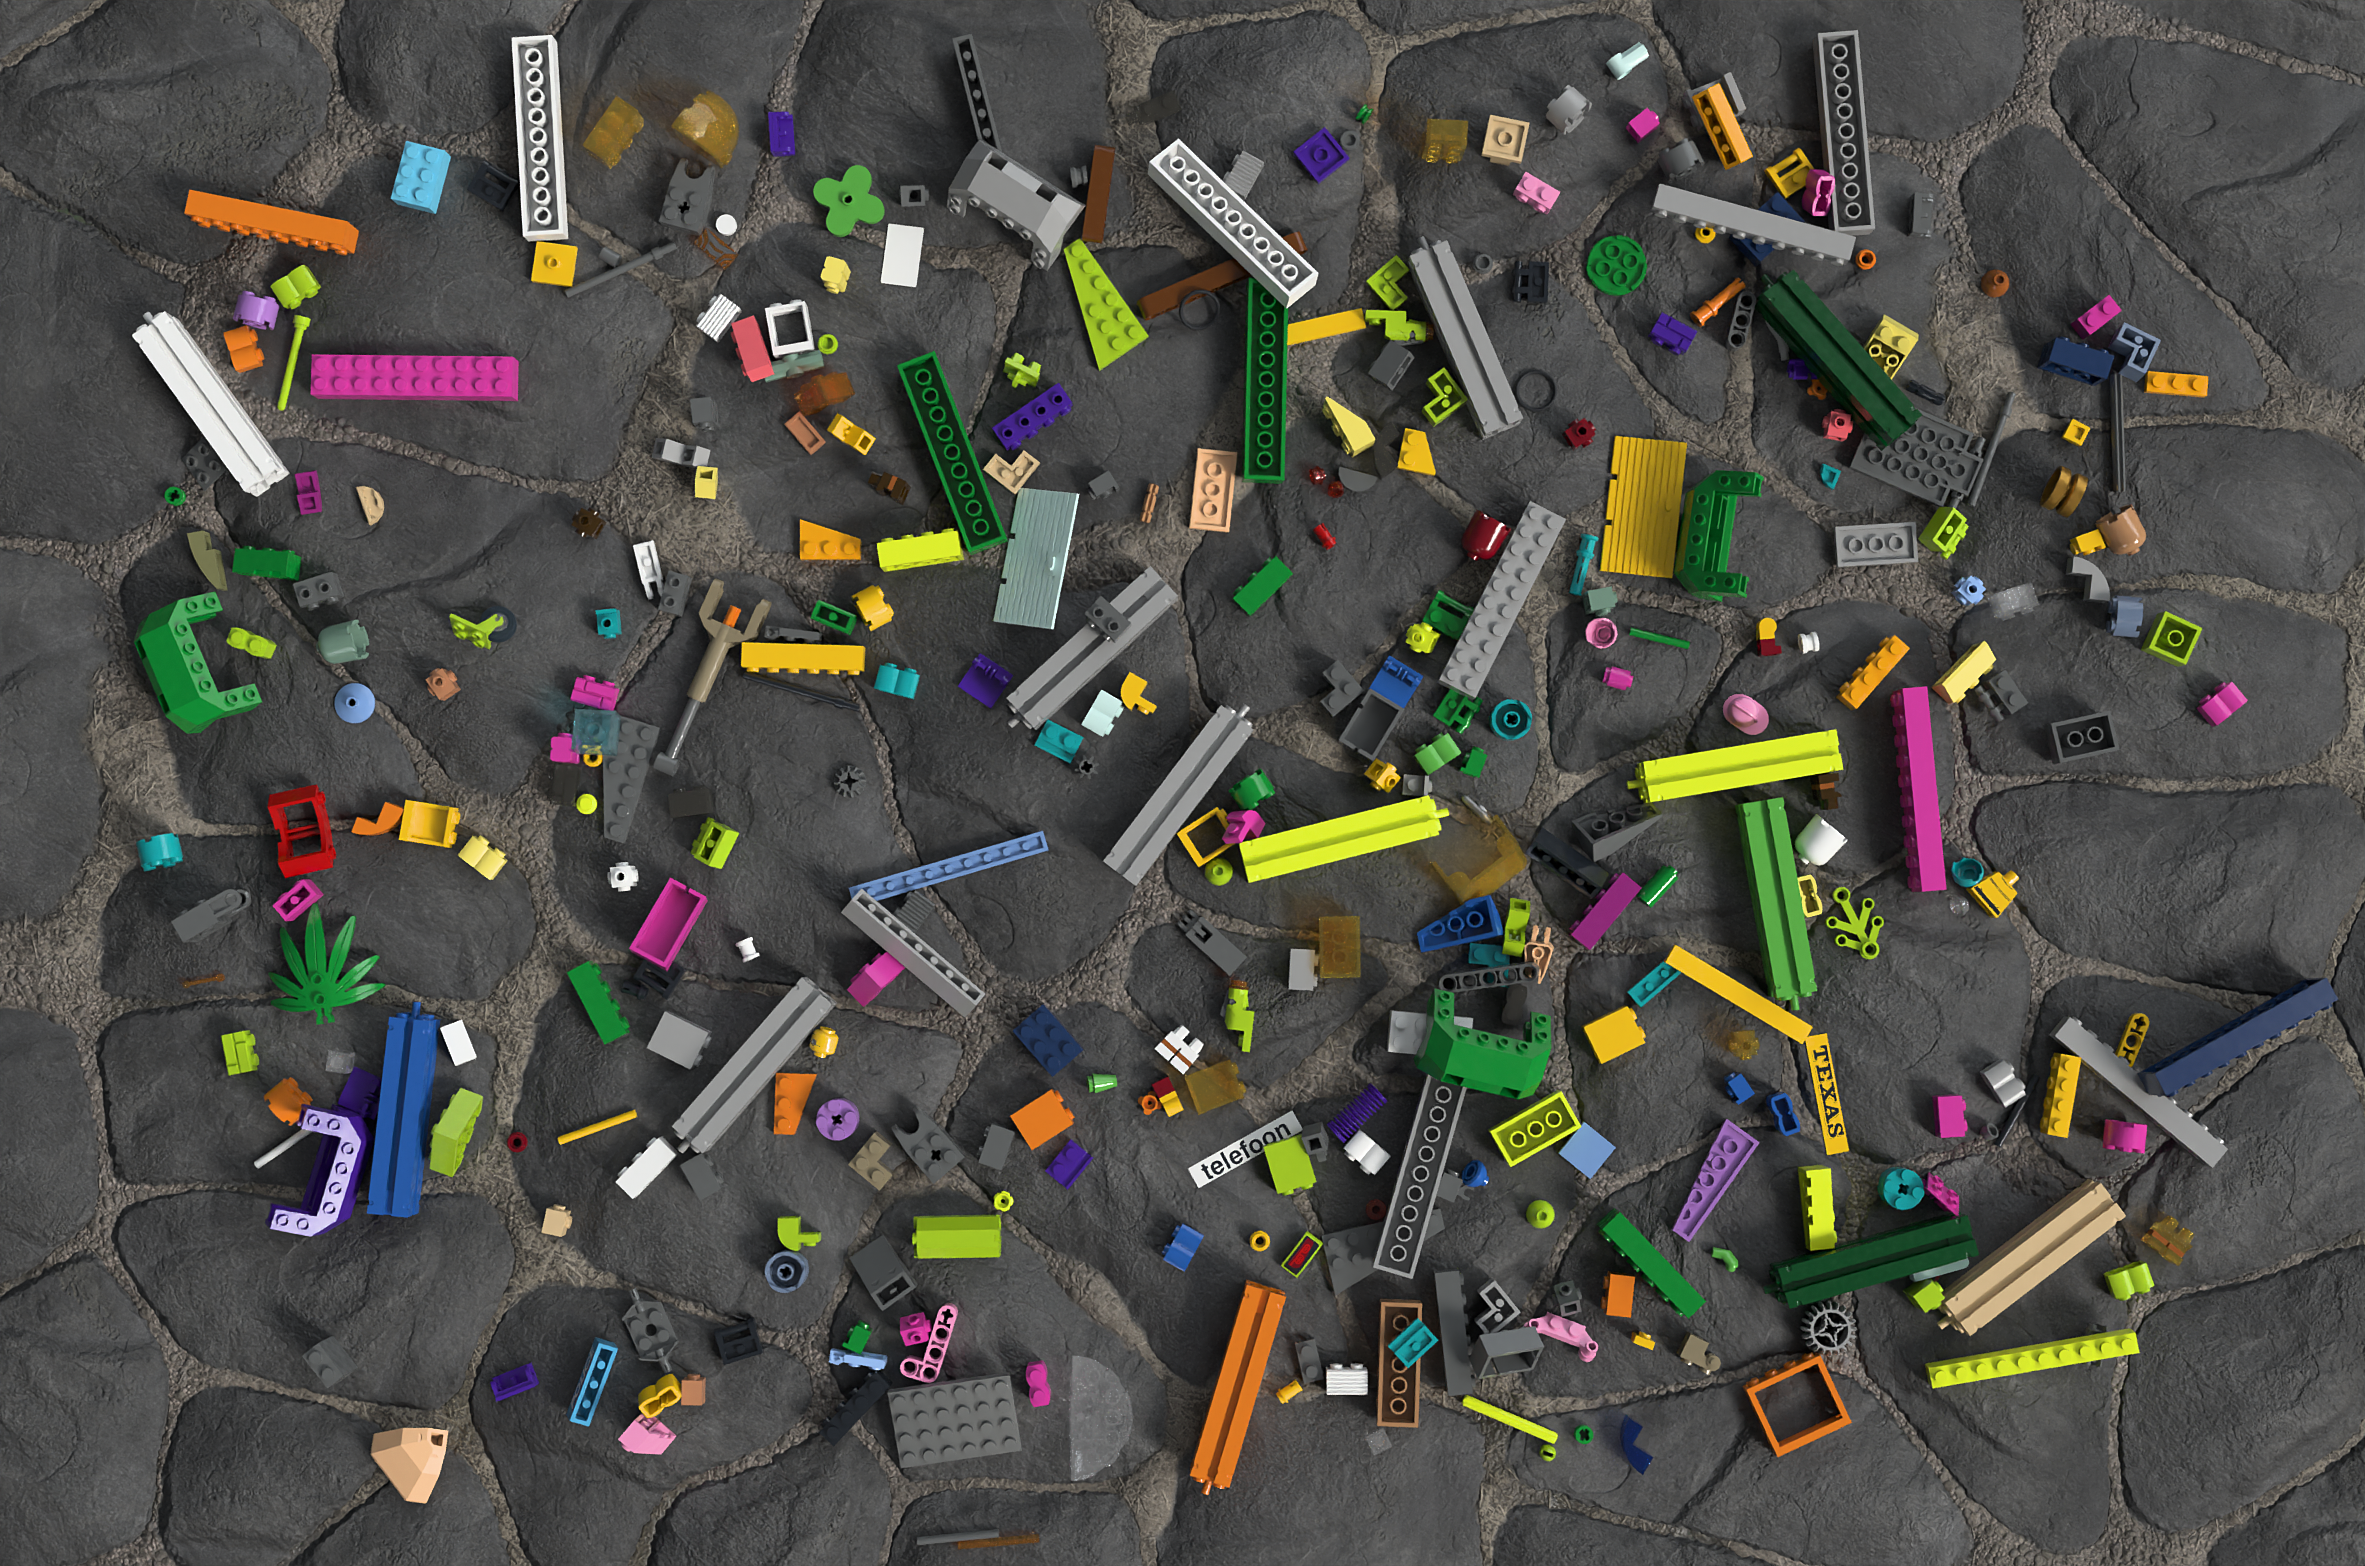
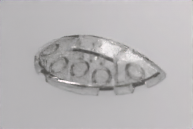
(1096, 1417)

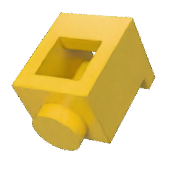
(2087, 542)

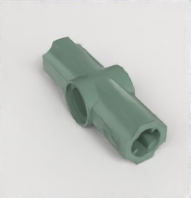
(796, 365)

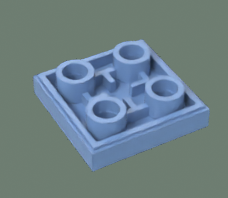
(1586, 1150)

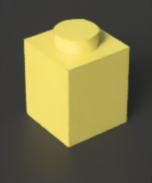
(706, 482)

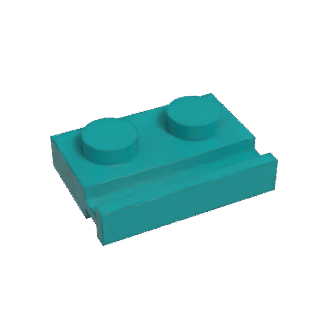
(1059, 741)
(1412, 1342)

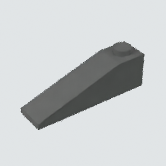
(1610, 831)

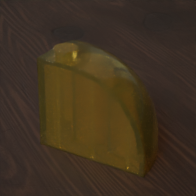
(709, 128)

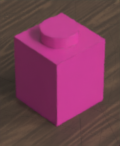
(1643, 125)

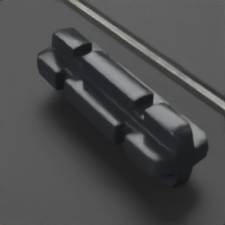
(1925, 392)

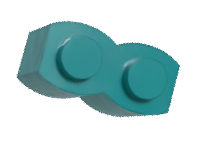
(897, 681)

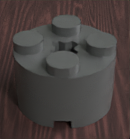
(1680, 160)

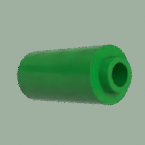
(1657, 885)

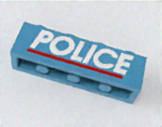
(592, 1381)

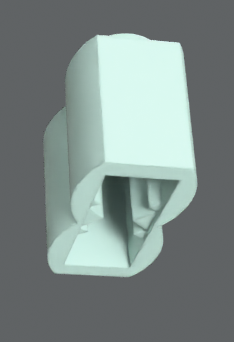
(1102, 714)

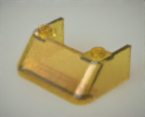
(1491, 878)

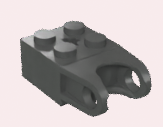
(689, 193)
(209, 915)
(923, 1142)

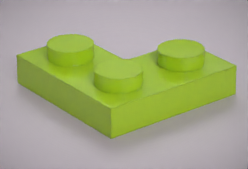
(1384, 283)

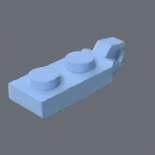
(873, 1360)

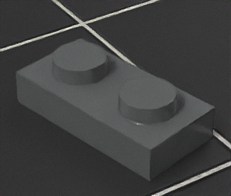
(1309, 1360)

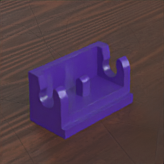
(781, 134)
(514, 1381)

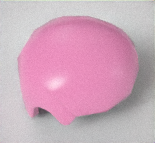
(1601, 632)

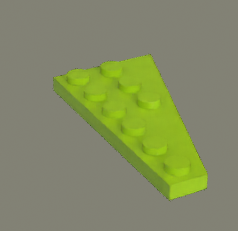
(1106, 315)

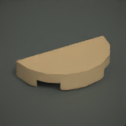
(372, 503)

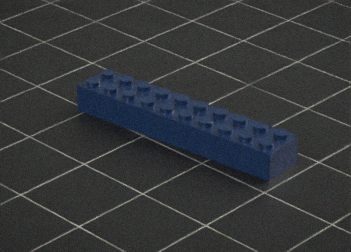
(2237, 1037)

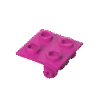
(1945, 1198)

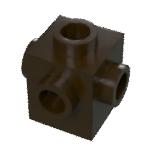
(594, 525)

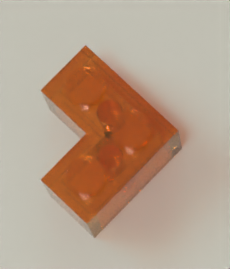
(823, 392)

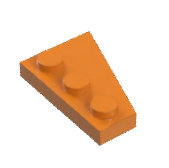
(790, 1100)

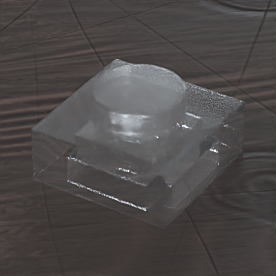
(1378, 1441)

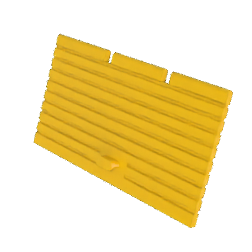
(1643, 507)

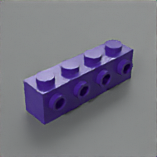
(1032, 417)

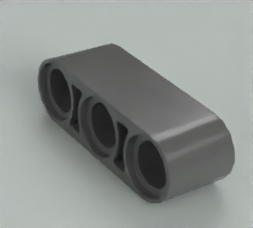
(1746, 314)

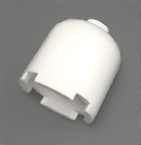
(1818, 842)

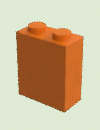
(1043, 1118)

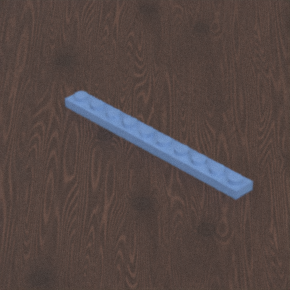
(954, 867)

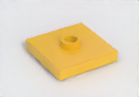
(554, 264)

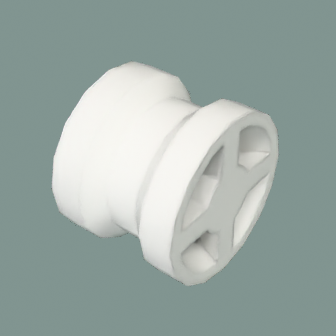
(1808, 642)

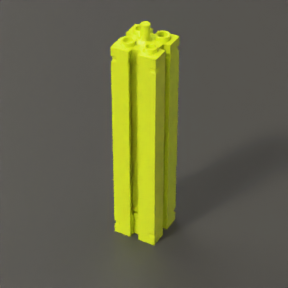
(1737, 766)
(1341, 838)

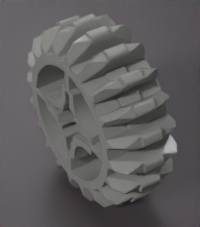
(1834, 1344)

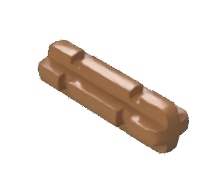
(1149, 503)

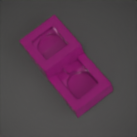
(309, 492)

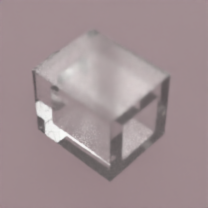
(340, 1061)

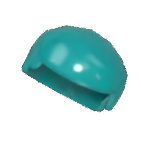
(1967, 872)

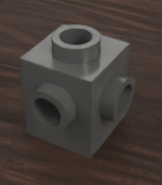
(1567, 1298)

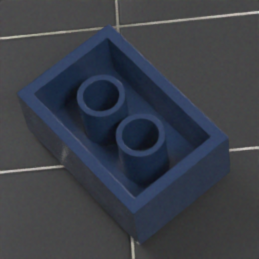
(1755, 252)
(2075, 361)
(1048, 1040)

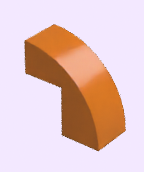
(389, 819)

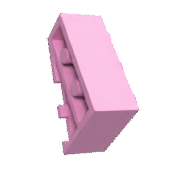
(646, 1436)

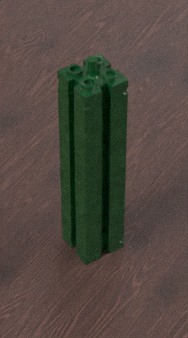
(1836, 358)
(1872, 1260)

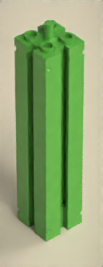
(1776, 900)

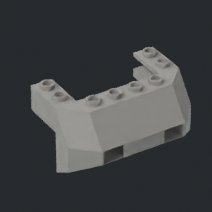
(1016, 199)

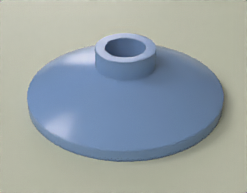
(364, 703)

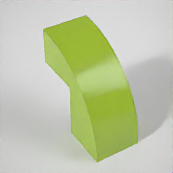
(1515, 927)

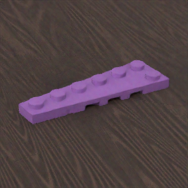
(1720, 1167)

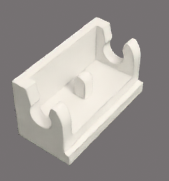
(458, 1043)

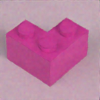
(874, 977)

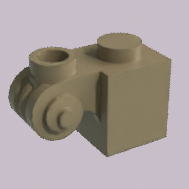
(1693, 1350)

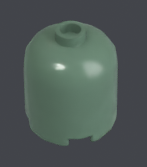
(343, 642)

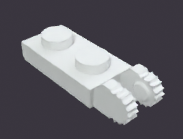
(649, 567)

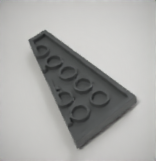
(626, 775)
(1353, 1250)

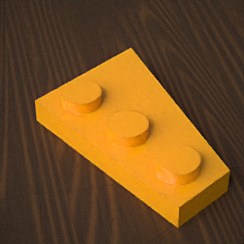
(827, 544)

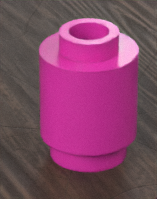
(1617, 678)

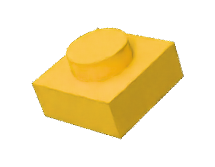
(2075, 432)
(1643, 1339)

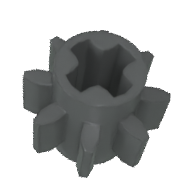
(1090, 762)

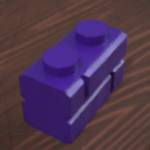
(1672, 334)

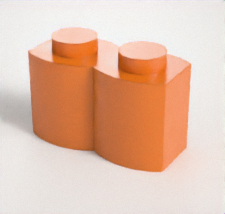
(243, 348)

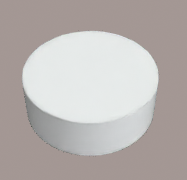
(726, 225)

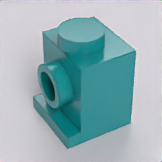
(615, 627)

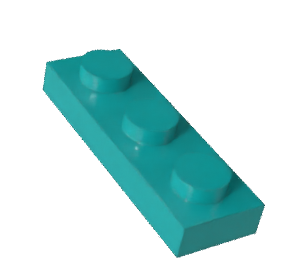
(1652, 983)

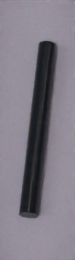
(2016, 1111)

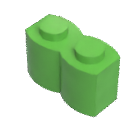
(1437, 753)

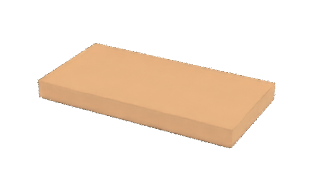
(1213, 490)

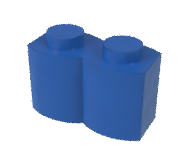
(1784, 1119)
(1182, 1247)

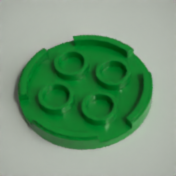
(1616, 265)

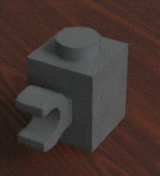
(1315, 1140)
(1451, 1186)

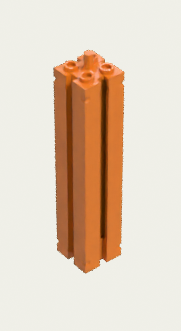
(1237, 1385)

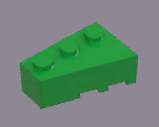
(266, 563)

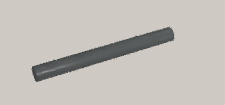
(954, 1537)

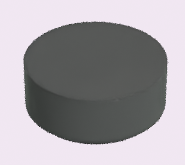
(1349, 141)

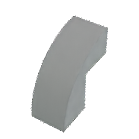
(680, 454)
(2095, 584)

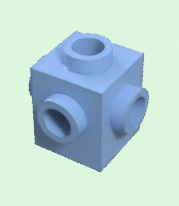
(1962, 591)

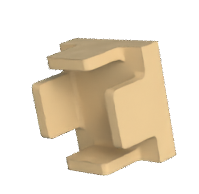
(1505, 140)

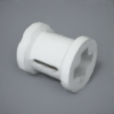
(747, 949)

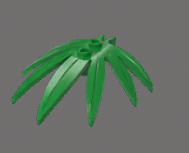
(320, 987)

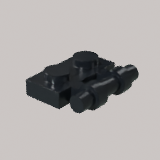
(1537, 282)

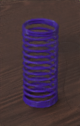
(1338, 1131)

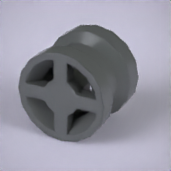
(1079, 176)

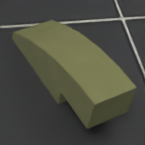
(208, 559)

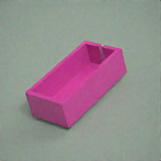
(668, 924)

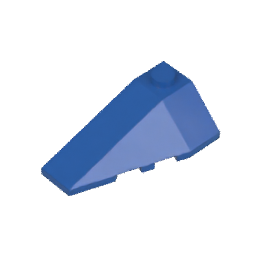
(1468, 923)

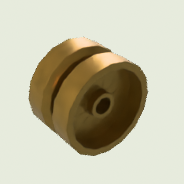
(2063, 491)

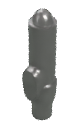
(1479, 810)

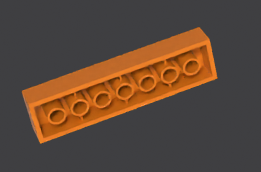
(271, 222)

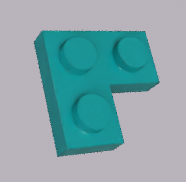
(1488, 955)

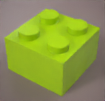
(2171, 639)

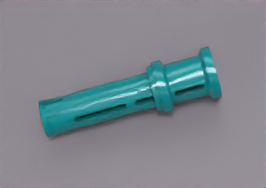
(1576, 588)

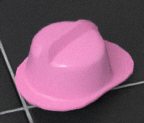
(1745, 714)

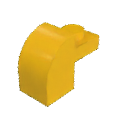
(851, 434)
(1131, 692)

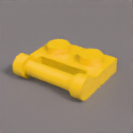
(1793, 180)

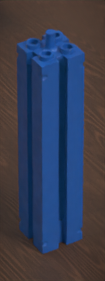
(403, 1114)

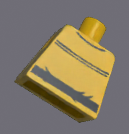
(1994, 892)

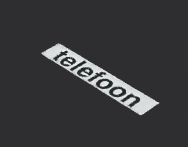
(1244, 1149)

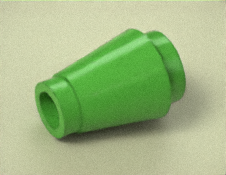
(1101, 1082)

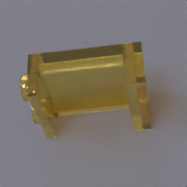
(1215, 1086)

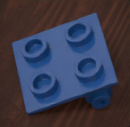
(1396, 681)

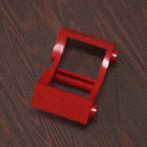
(310, 862)

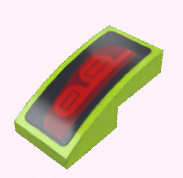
(1301, 1254)

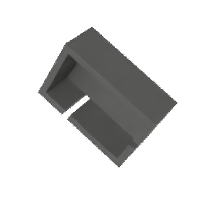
(1371, 725)
(1509, 1350)

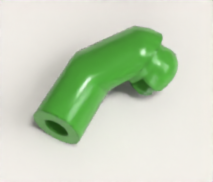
(1731, 1262)

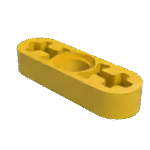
(2139, 1037)

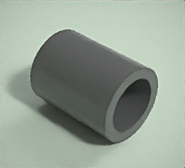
(610, 257)

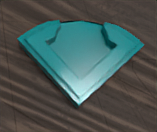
(1829, 476)

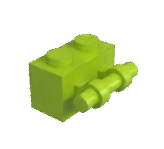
(1944, 531)
(714, 843)

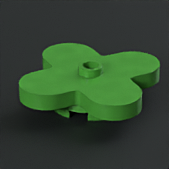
(861, 208)

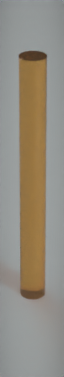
(1001, 1541)

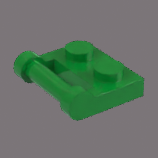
(1445, 621)

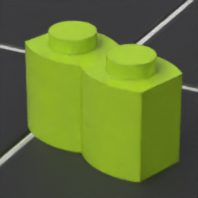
(295, 287)
(251, 643)
(2128, 1280)

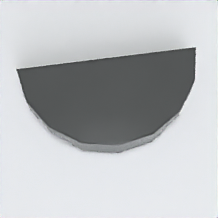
(1355, 480)

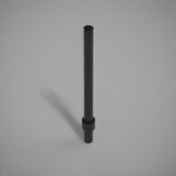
(838, 702)

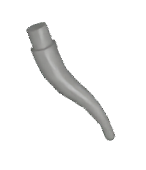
(1783, 347)

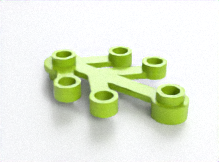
(1857, 926)

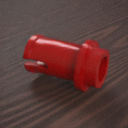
(1324, 536)

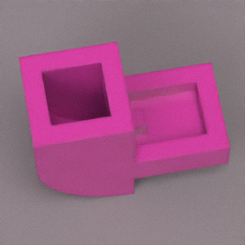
(1243, 826)

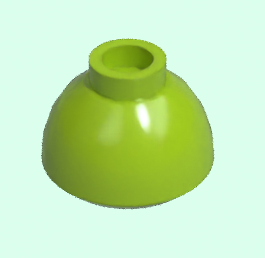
(1218, 871)
(1540, 1214)

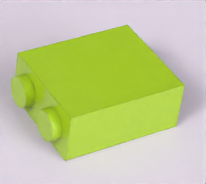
(1289, 1165)

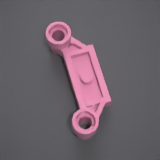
(1567, 1332)

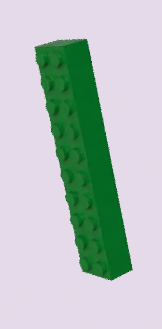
(1264, 386)
(952, 453)

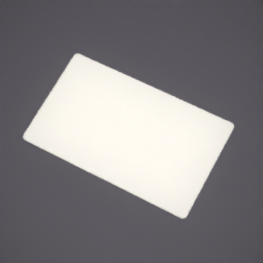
(902, 255)

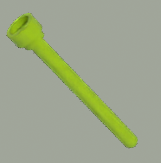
(300, 324)

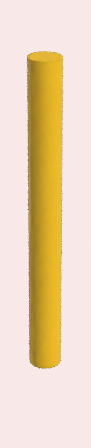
(597, 1127)

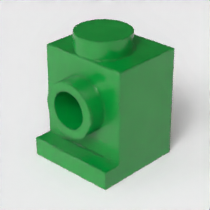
(1473, 762)
(858, 1337)

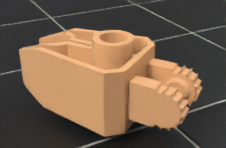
(1538, 952)

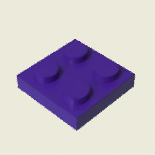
(1321, 155)

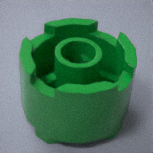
(1252, 789)

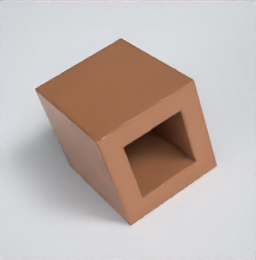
(693, 1390)

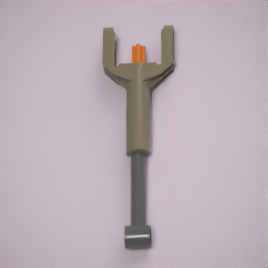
(722, 638)

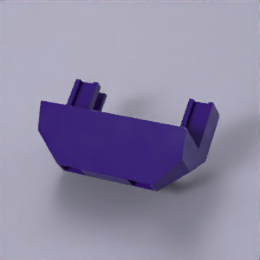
(334, 1175)

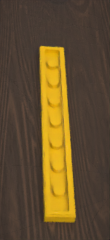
(1738, 994)

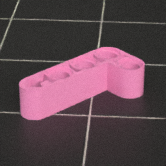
(934, 1342)

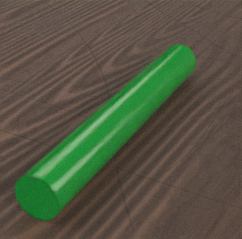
(1659, 638)

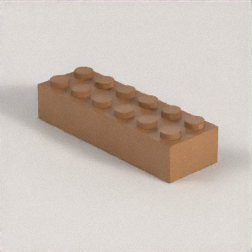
(1396, 1384)

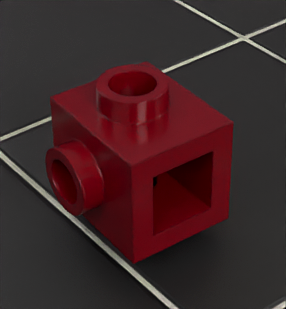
(1575, 439)

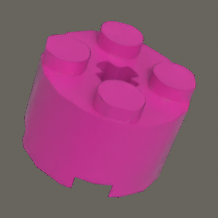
(2124, 1136)

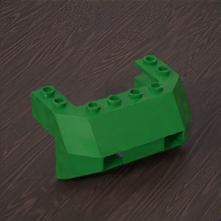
(1708, 533)
(180, 670)
(1483, 1058)

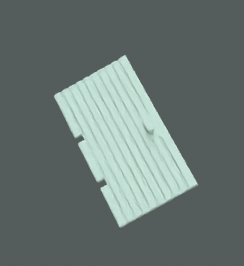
(1036, 558)

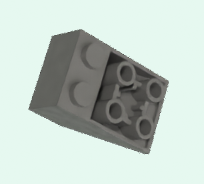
(883, 1272)

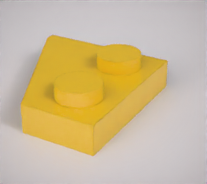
(1415, 453)

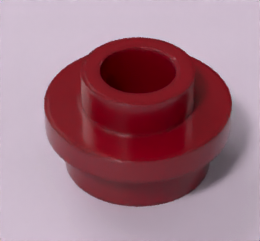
(511, 1142)

